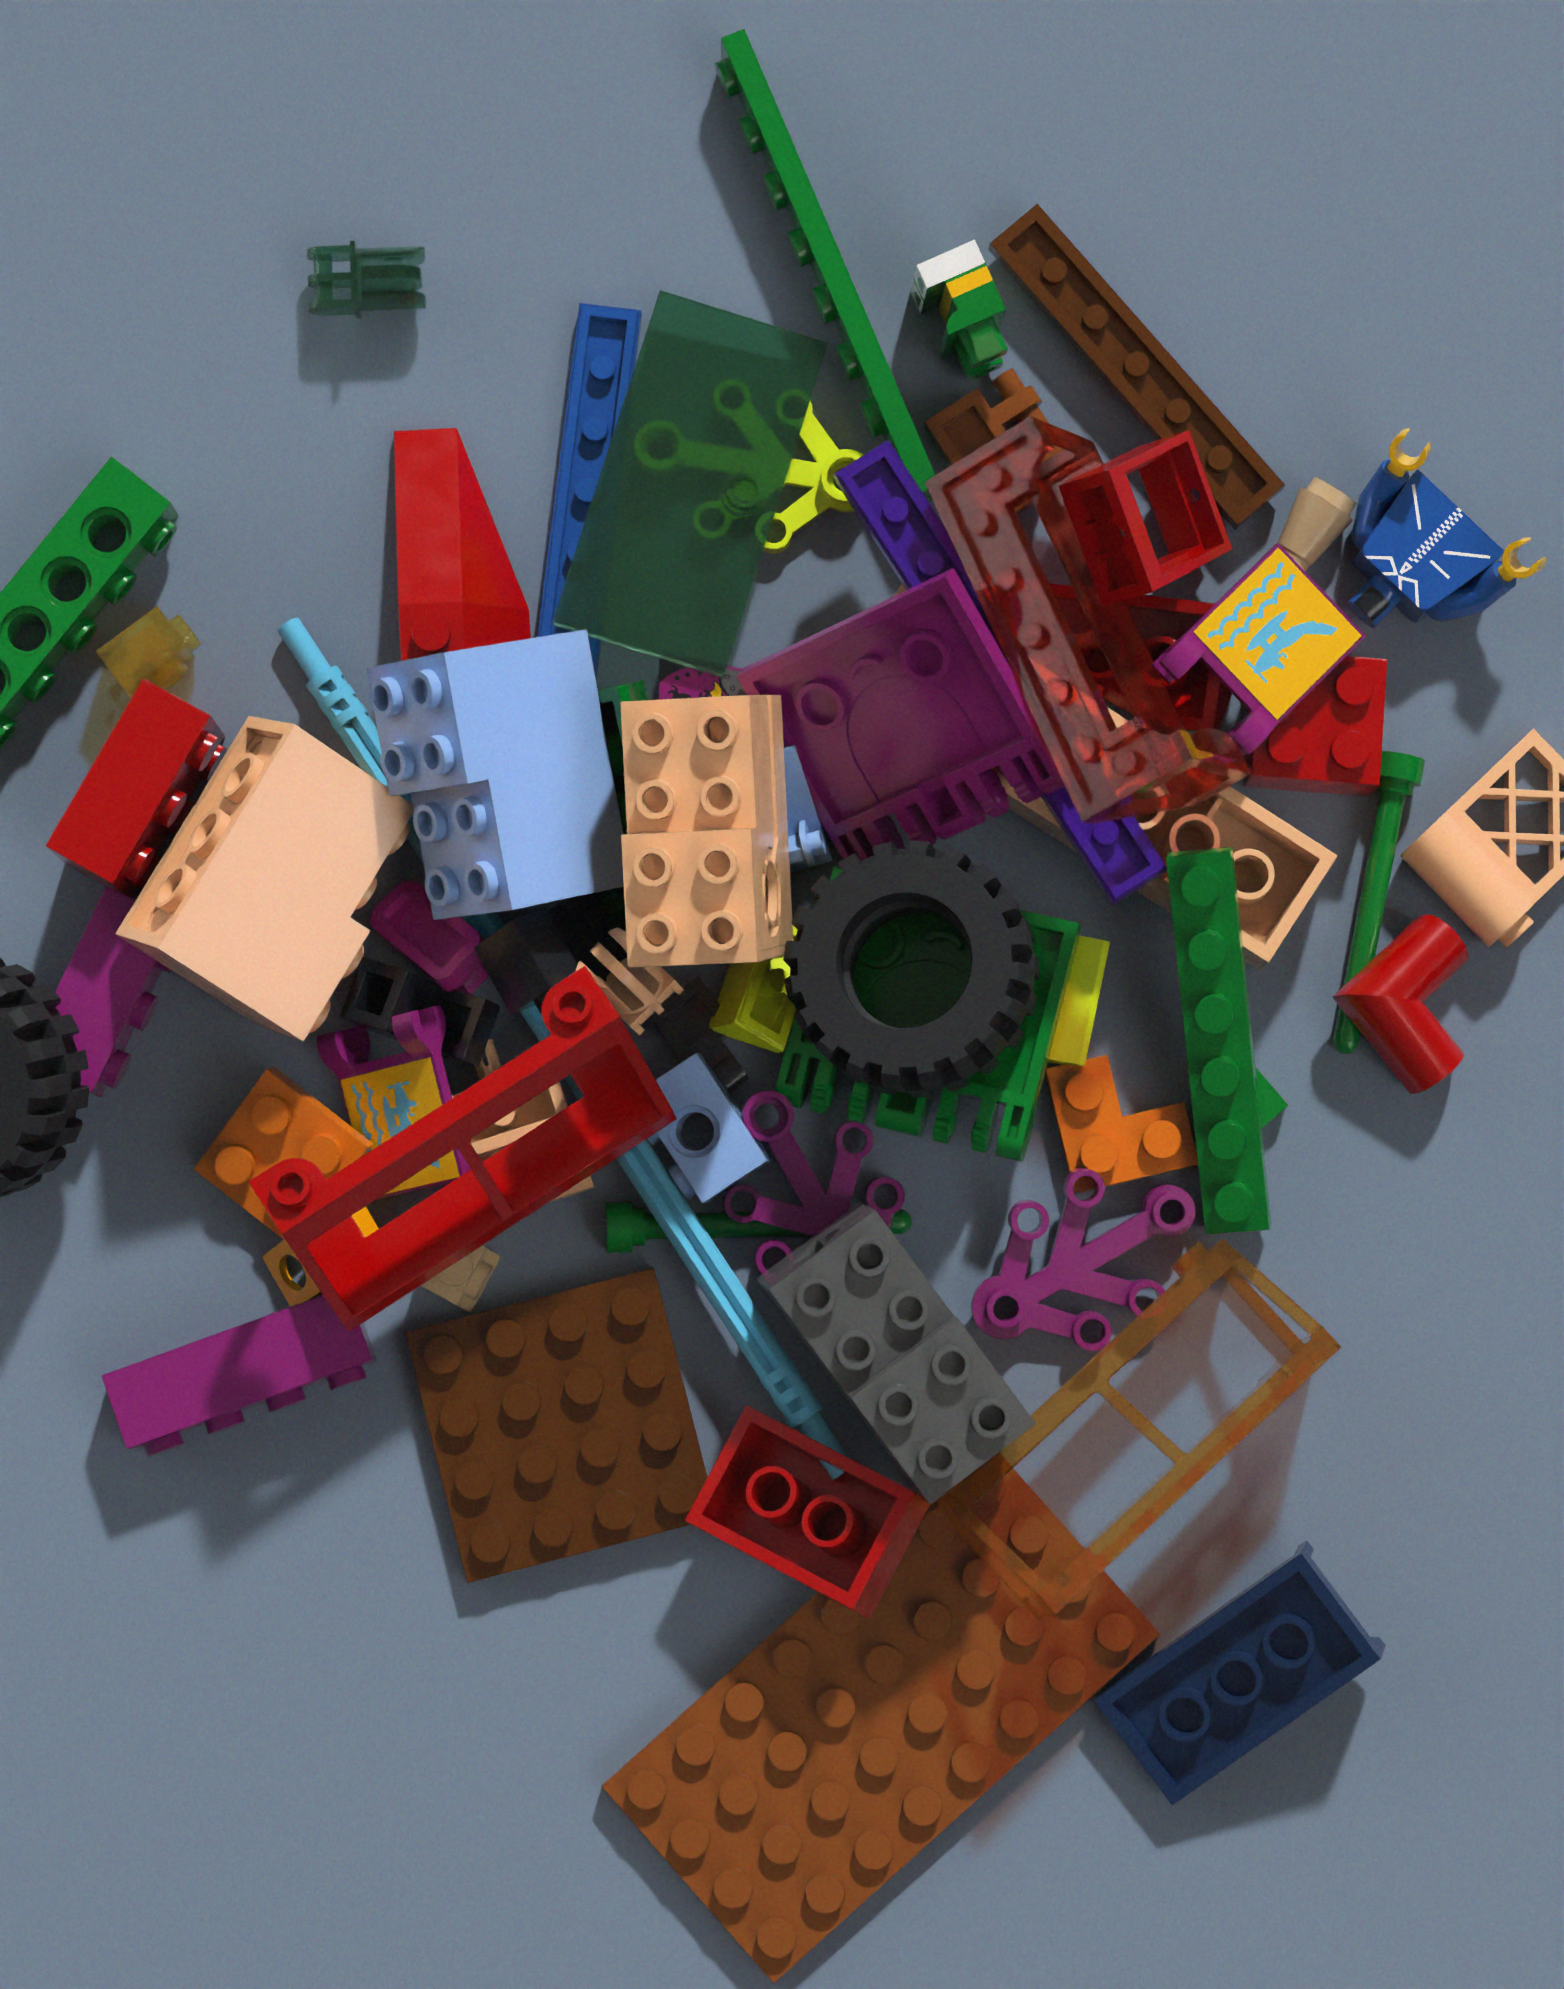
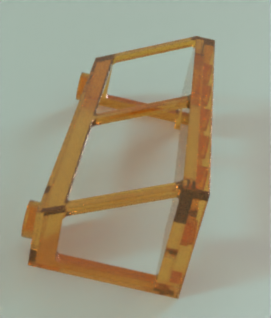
(1195, 1273)

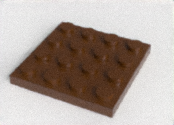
(559, 1424)

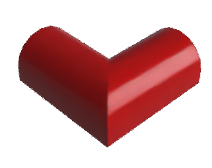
(1389, 1004)

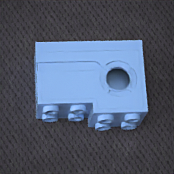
(502, 772)

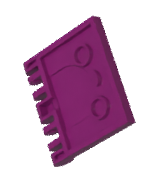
(906, 720)

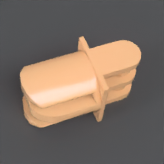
(632, 990)

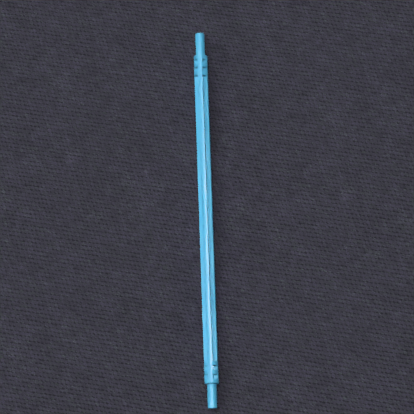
(641, 1164)

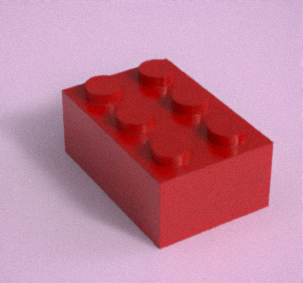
(138, 789)
(788, 1513)

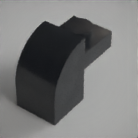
(388, 991)

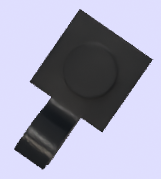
(687, 1031)

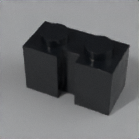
(545, 947)

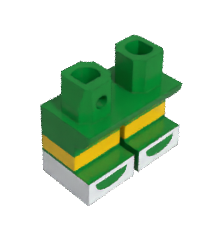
(969, 306)

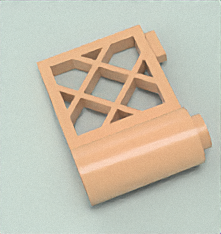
(1468, 866)

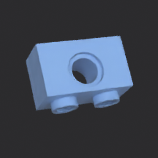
(733, 1150)

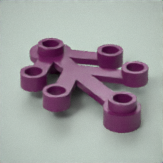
(818, 1208)
(1072, 1264)

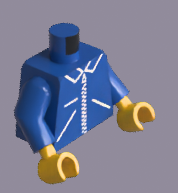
(1424, 549)

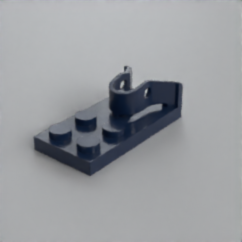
(1239, 1676)

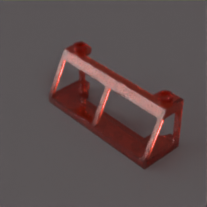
(1096, 760)

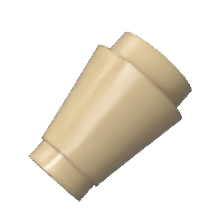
(1315, 521)

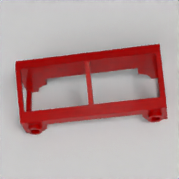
(614, 1115)

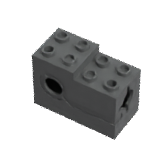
(896, 1351)

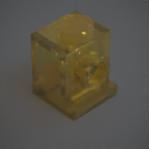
(150, 650)

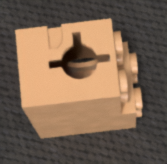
(705, 831)
(268, 876)

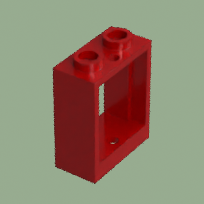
(1113, 528)

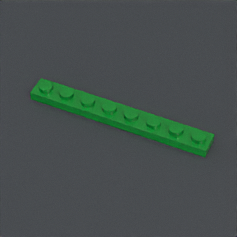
(815, 245)

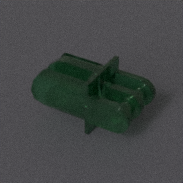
(378, 279)

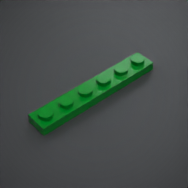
(1218, 1040)

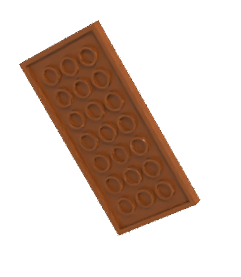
(870, 1736)

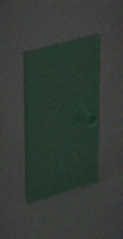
(690, 484)

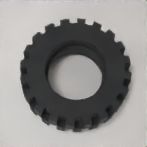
(862, 901)
(36, 1080)

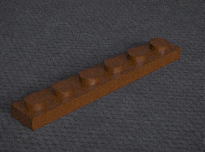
(1132, 360)

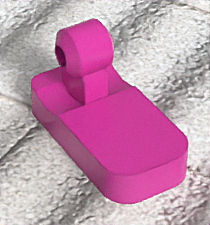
(436, 947)

